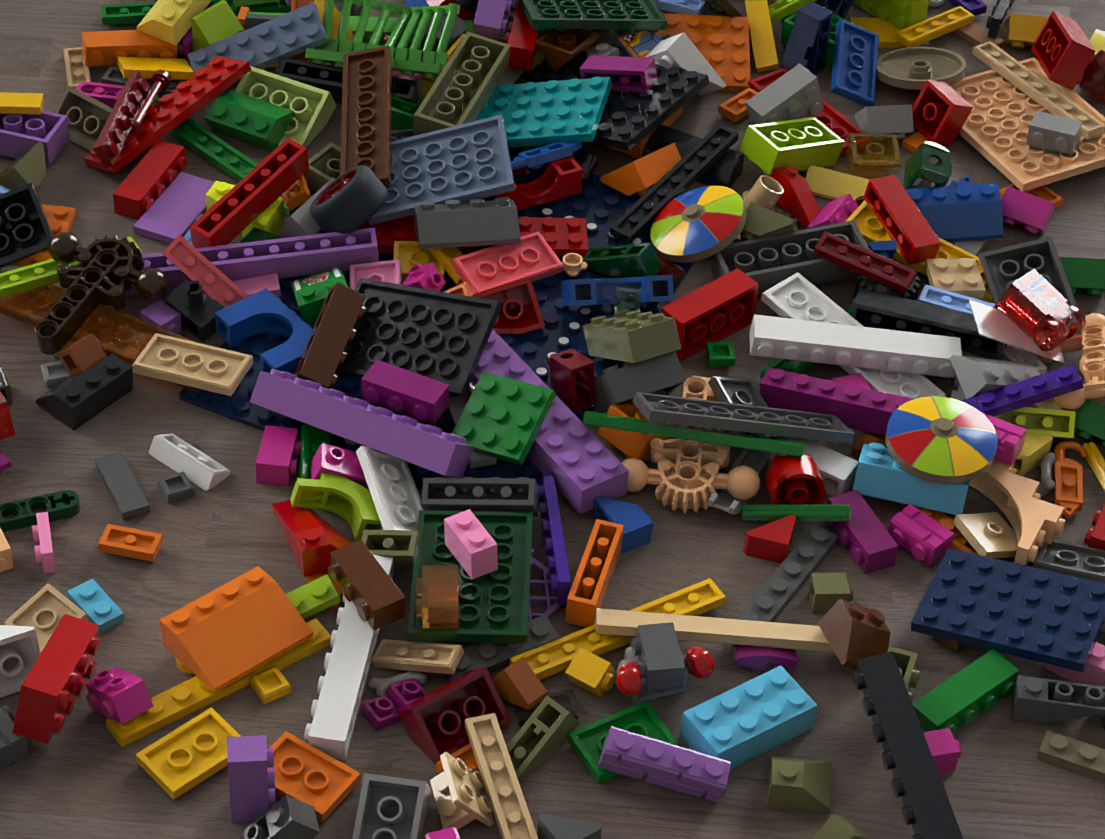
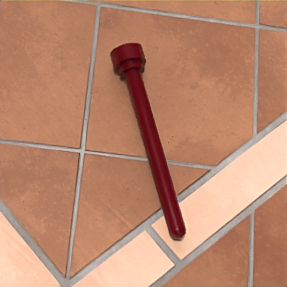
(159, 82)

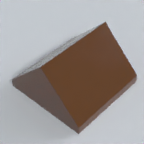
(562, 46)

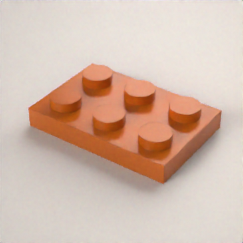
(311, 775)

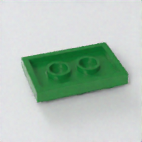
(589, 739)

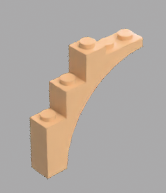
(1018, 499)

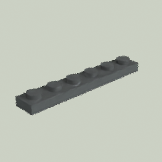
(790, 576)

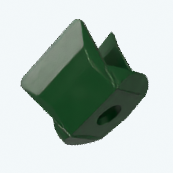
(920, 167)

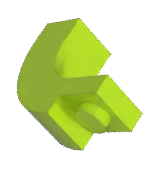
(341, 497)

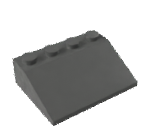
(1012, 262)

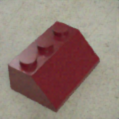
(439, 717)

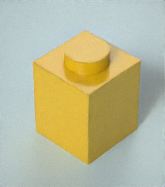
(591, 672)

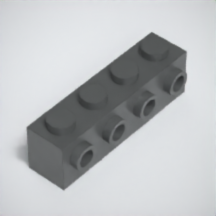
(481, 494)

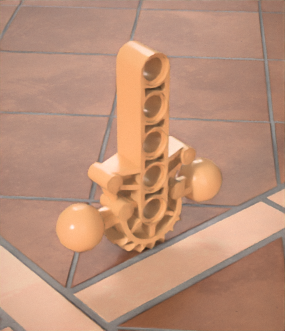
(690, 468)

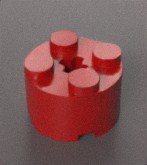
(794, 480)

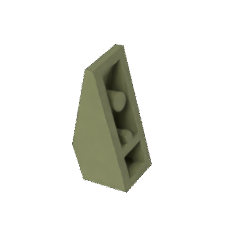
(540, 737)

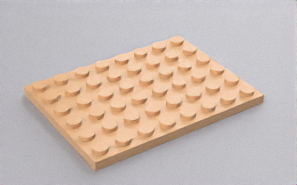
(1001, 126)

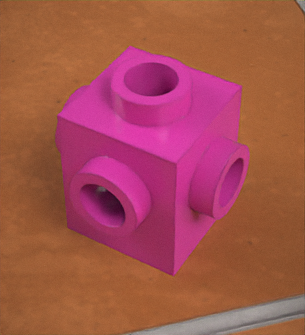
(425, 277)

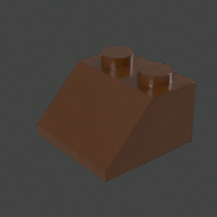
(855, 632)

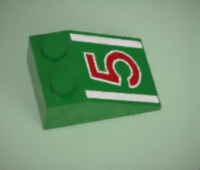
(312, 292)

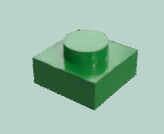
(720, 354)

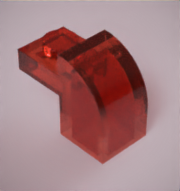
(1094, 78)

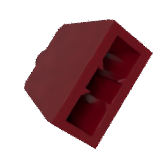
(572, 379)

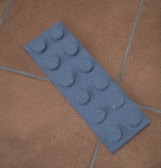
(268, 41)

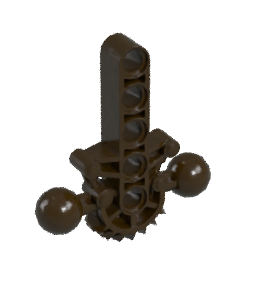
(93, 283)

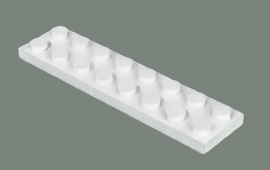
(803, 301)

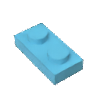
(96, 605)

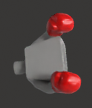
(630, 682)

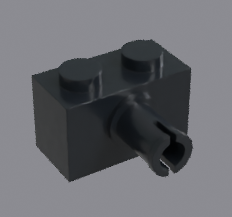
(195, 308)

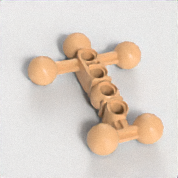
(1091, 364)

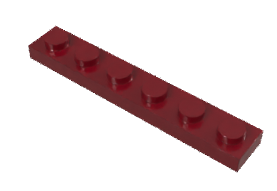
(118, 123)

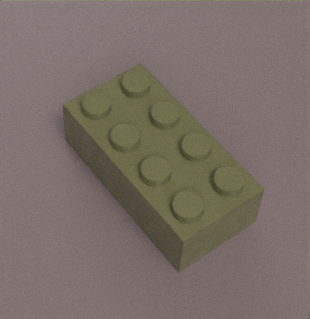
(631, 336)

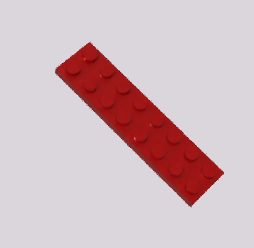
(176, 108)

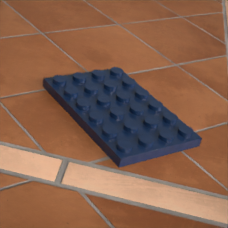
(1013, 609)

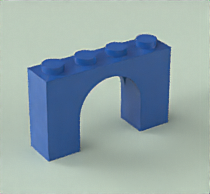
(603, 291)
(263, 314)

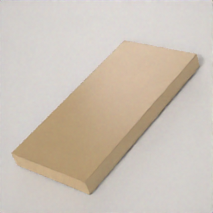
(192, 364)

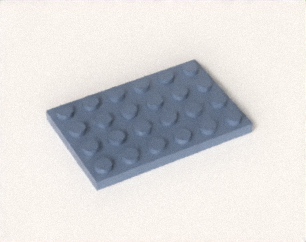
(447, 165)

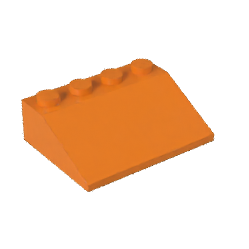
(234, 629)

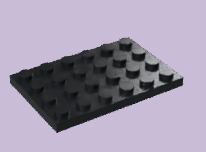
(420, 332)

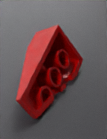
(519, 307)
(308, 537)

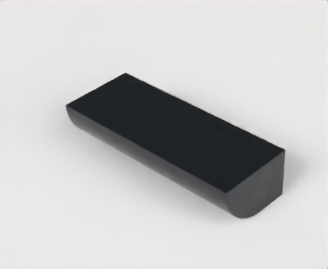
(721, 173)

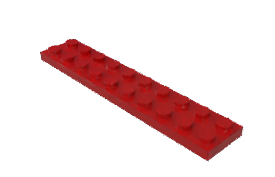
(561, 234)

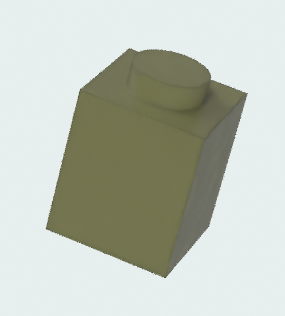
(827, 589)

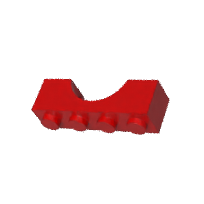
(559, 180)

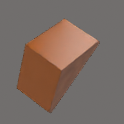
(520, 685)

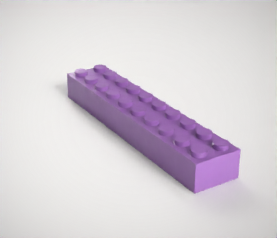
(563, 444)

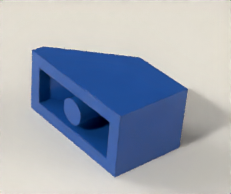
(636, 523)

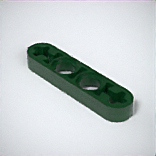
(27, 518)

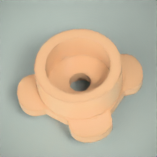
(573, 264)

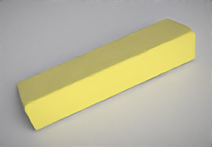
(834, 184)

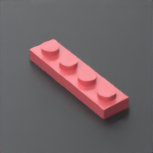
(199, 268)

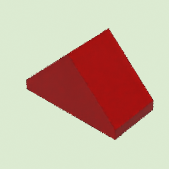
(770, 540)

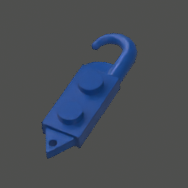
(537, 157)

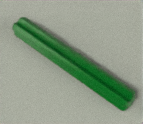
(802, 512)

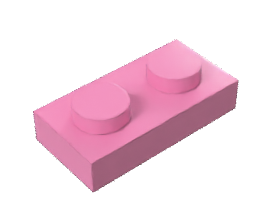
(44, 551)

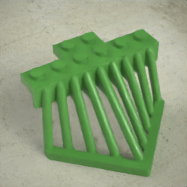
(403, 59)

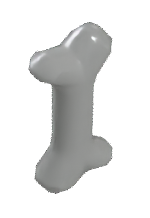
(1046, 483)
(382, 685)

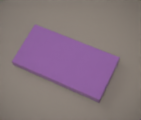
(175, 209)

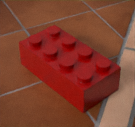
(1063, 50)
(713, 311)
(57, 679)

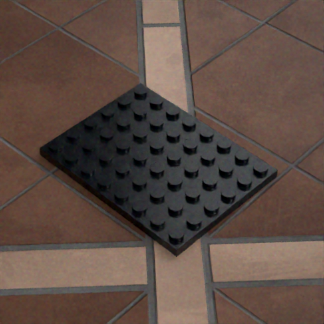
(627, 114)

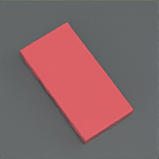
(508, 263)

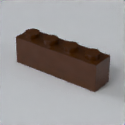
(330, 335)

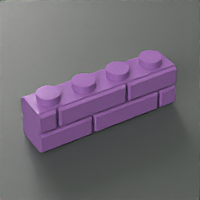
(664, 764)

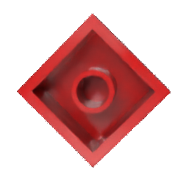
(940, 113)

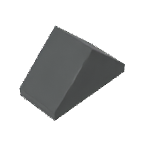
(567, 828)

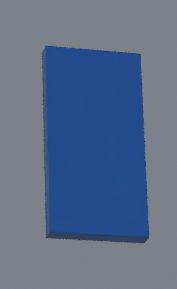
(855, 63)

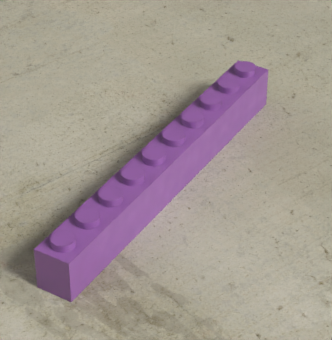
(282, 256)

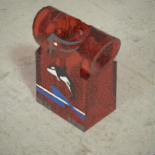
(1041, 311)

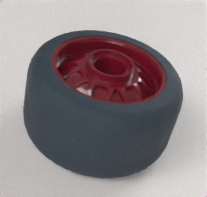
(349, 201)

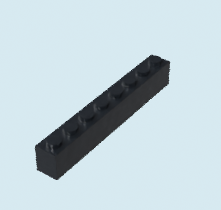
(905, 748)

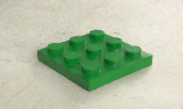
(504, 416)

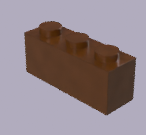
(366, 585)

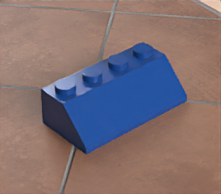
(961, 211)

